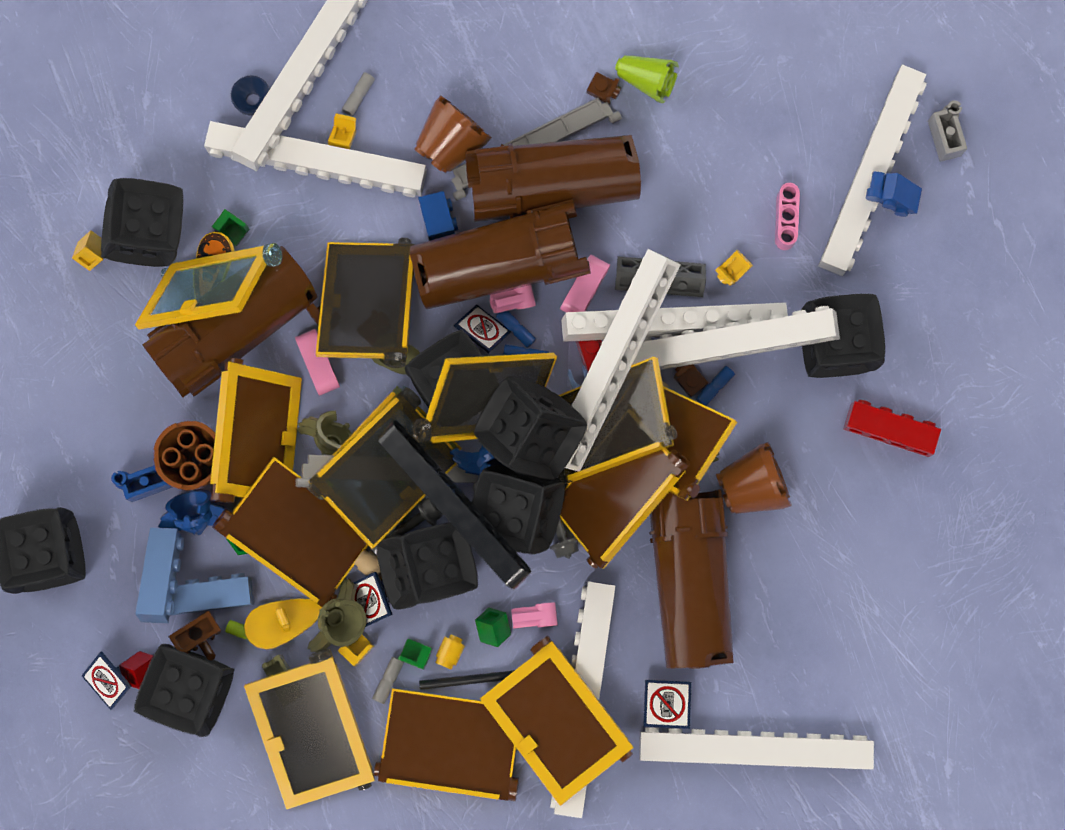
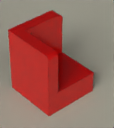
(135, 668)

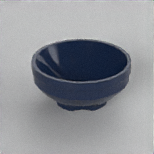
(243, 88)

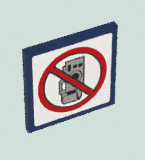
(482, 328)
(372, 598)
(106, 680)
(667, 704)

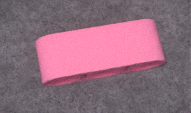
(789, 206)
(585, 286)
(318, 367)

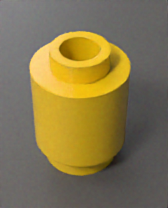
(449, 651)

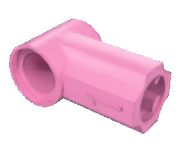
(513, 299)
(539, 615)

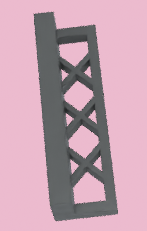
(684, 283)

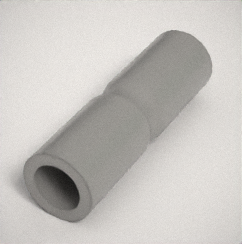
(359, 92)
(386, 683)

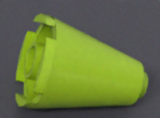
(649, 75)

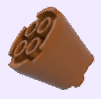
(449, 135)
(175, 452)
(754, 482)

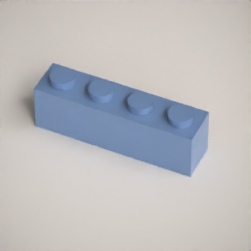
(159, 575)
(213, 594)

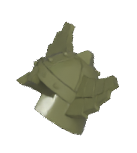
(326, 433)
(340, 620)

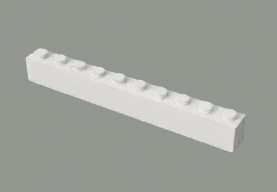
(295, 82)
(877, 157)
(327, 161)
(595, 324)
(742, 339)
(621, 347)
(589, 661)
(756, 750)

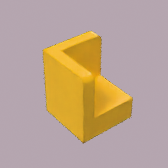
(88, 251)
(357, 651)

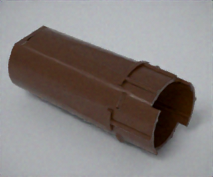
(532, 176)
(499, 257)
(196, 350)
(692, 580)

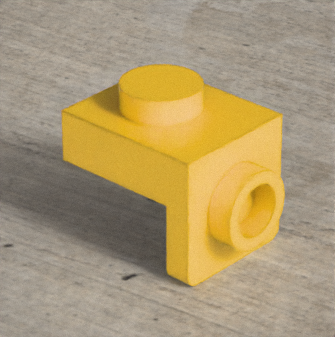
(343, 131)
(733, 268)

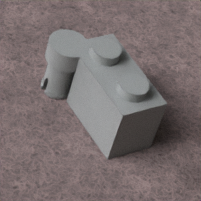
(948, 132)

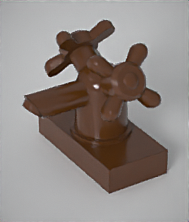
(196, 634)

